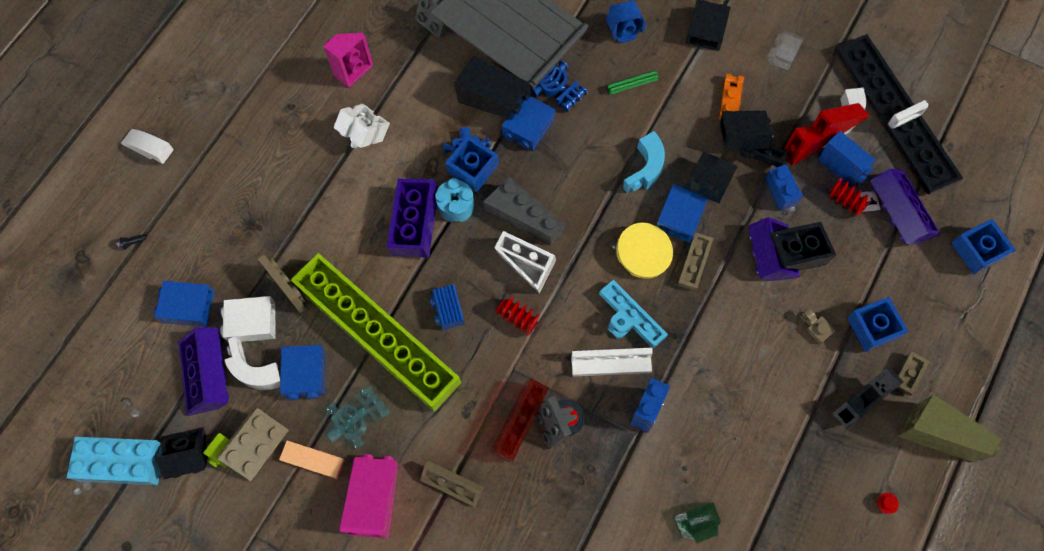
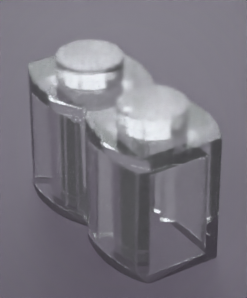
(785, 50)

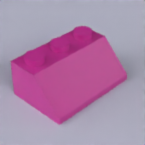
(348, 57)

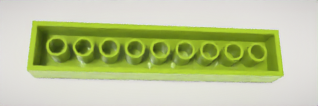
(376, 332)

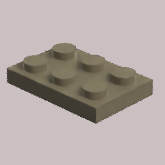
(283, 282)
(252, 443)

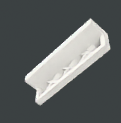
(611, 362)

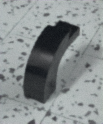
(867, 397)

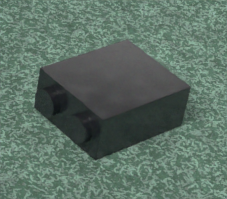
(708, 25)
(746, 129)
(711, 177)

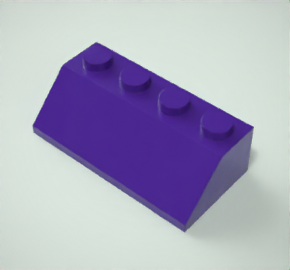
(904, 207)
(202, 371)

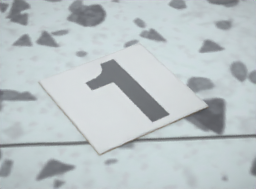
(874, 204)

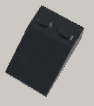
(803, 246)

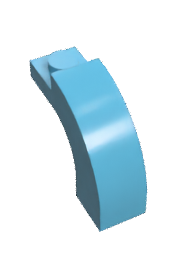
(654, 154)

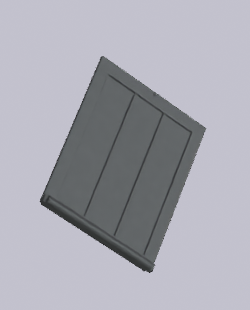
(516, 34)

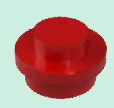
(887, 503)

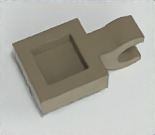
(819, 328)

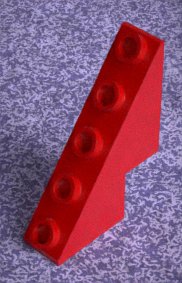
(828, 123)

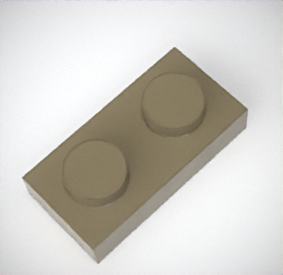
(912, 372)

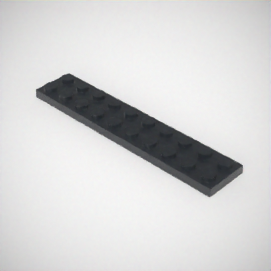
(888, 98)

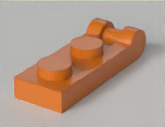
(731, 95)

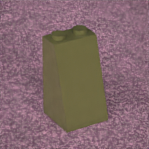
(949, 431)

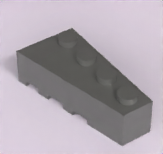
(519, 208)

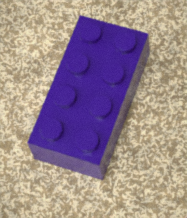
(412, 218)

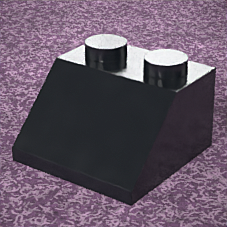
(182, 453)

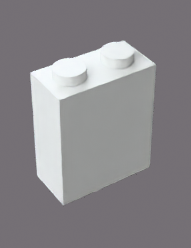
(248, 319)

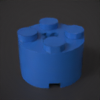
(625, 21)

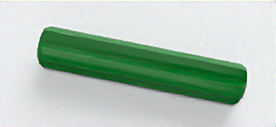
(632, 82)

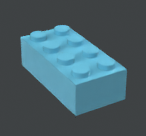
(114, 461)

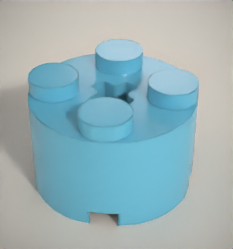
(455, 200)

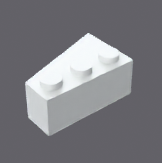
(526, 259)

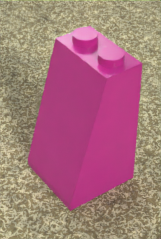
(370, 497)

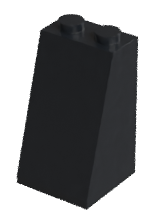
(491, 89)

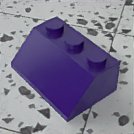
(766, 255)

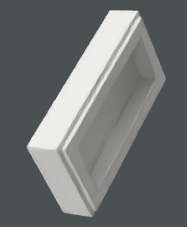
(908, 114)

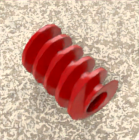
(849, 197)
(517, 315)

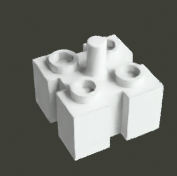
(361, 126)

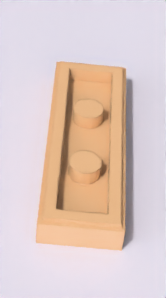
(312, 459)

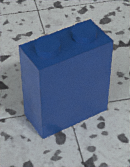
(530, 124)
(847, 159)
(681, 213)
(184, 303)
(302, 372)
(650, 405)

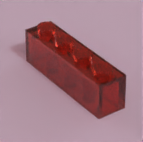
(519, 420)

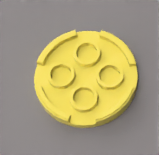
(644, 250)

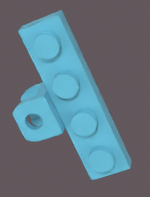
(630, 316)

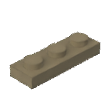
(695, 261)
(451, 483)

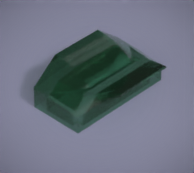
(699, 523)

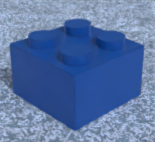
(472, 163)
(983, 246)
(877, 324)

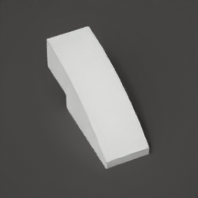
(148, 145)

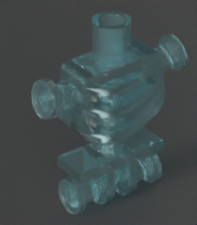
(340, 429)

